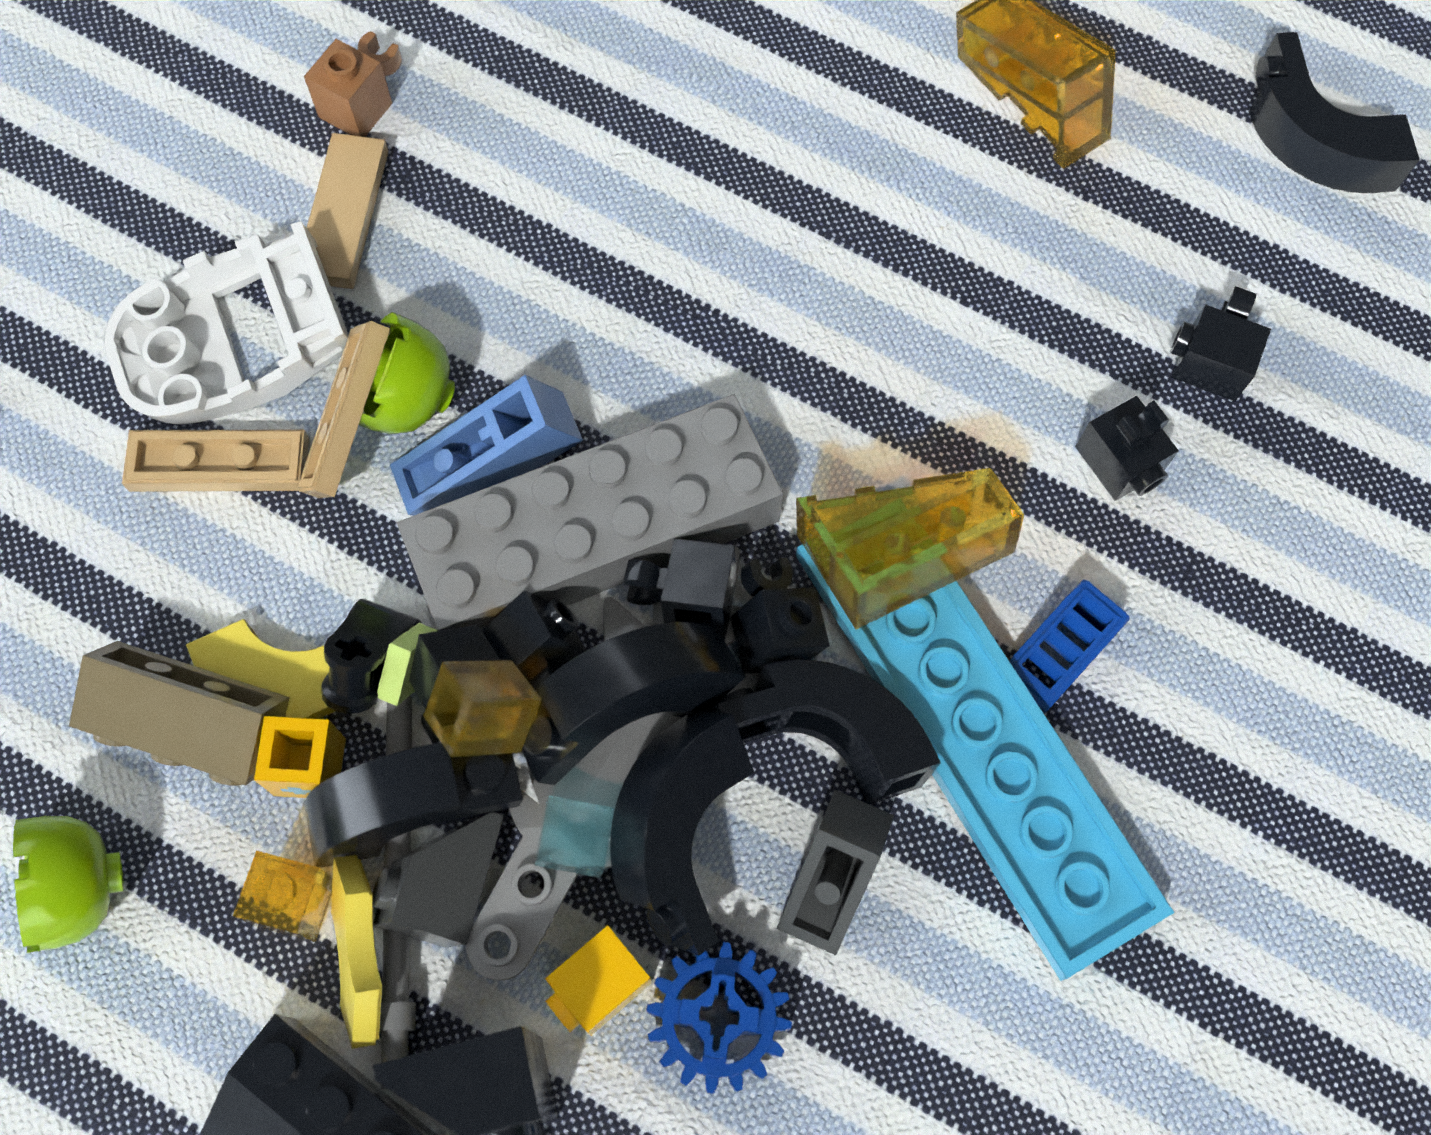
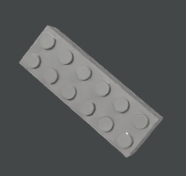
(583, 517)

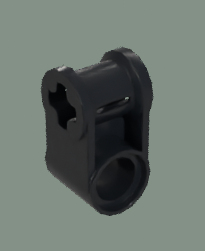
(358, 655)

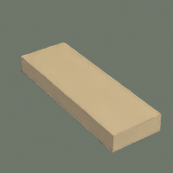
(346, 204)
(343, 410)
(214, 460)

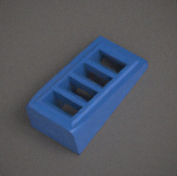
(1091, 619)

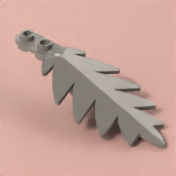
(593, 780)

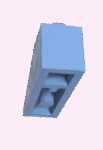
(490, 444)

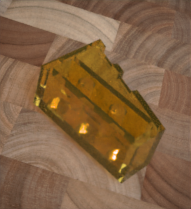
(1045, 68)
(907, 540)

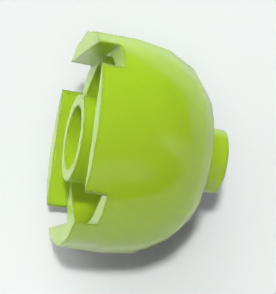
(409, 379)
(62, 880)

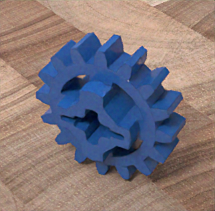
(749, 1019)

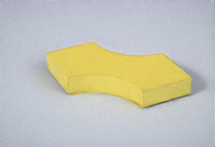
(244, 657)
(356, 951)

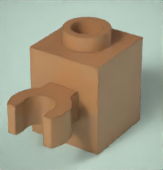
(351, 84)

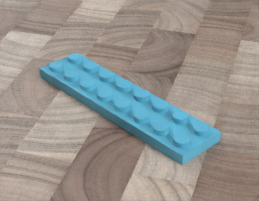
(1008, 777)

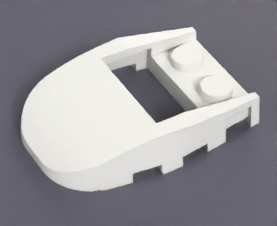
(176, 351)

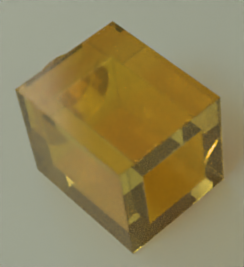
(481, 707)
(285, 896)

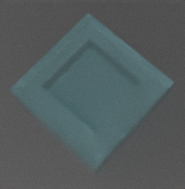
(574, 836)

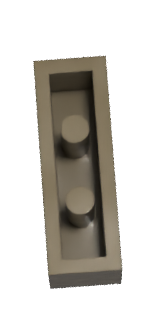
(173, 711)

